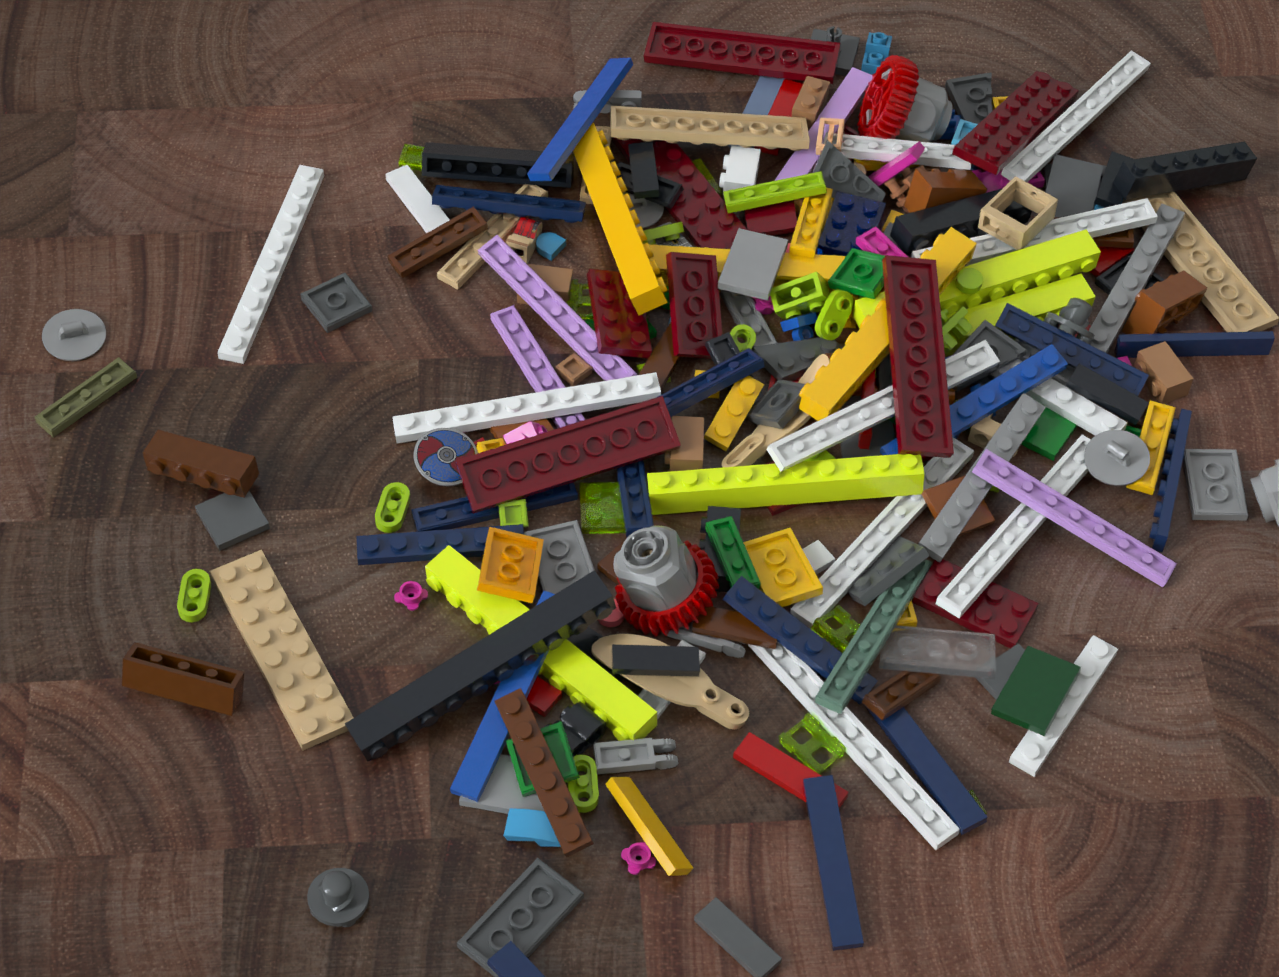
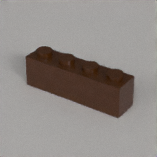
(201, 463)
(182, 678)

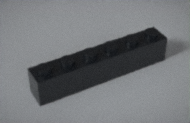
(488, 164)
(1184, 170)
(922, 227)

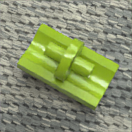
(957, 324)

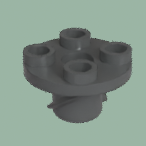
(1073, 319)
(338, 897)

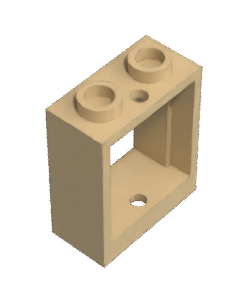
(1009, 229)

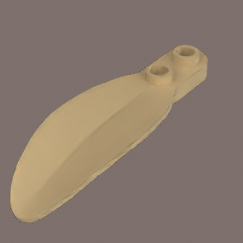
(756, 444)
(681, 690)

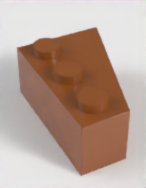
(938, 188)
(1164, 303)

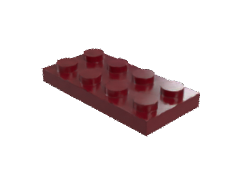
(693, 302)
(615, 318)
(993, 612)

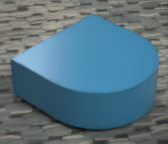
(550, 245)

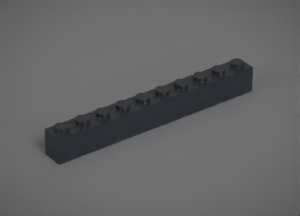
(481, 666)

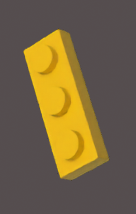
(733, 412)

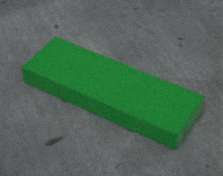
(731, 551)

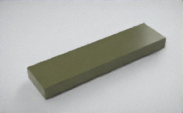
(85, 397)

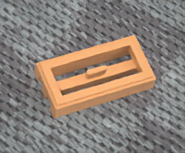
(832, 122)

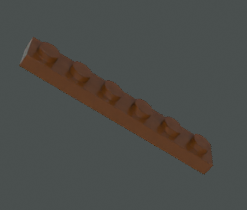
(544, 772)

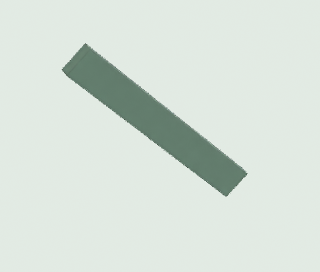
(869, 640)

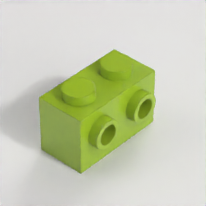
(800, 296)

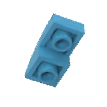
(876, 51)
(530, 826)

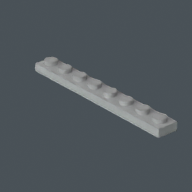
(1135, 277)
(973, 488)

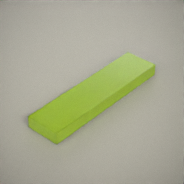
(774, 192)

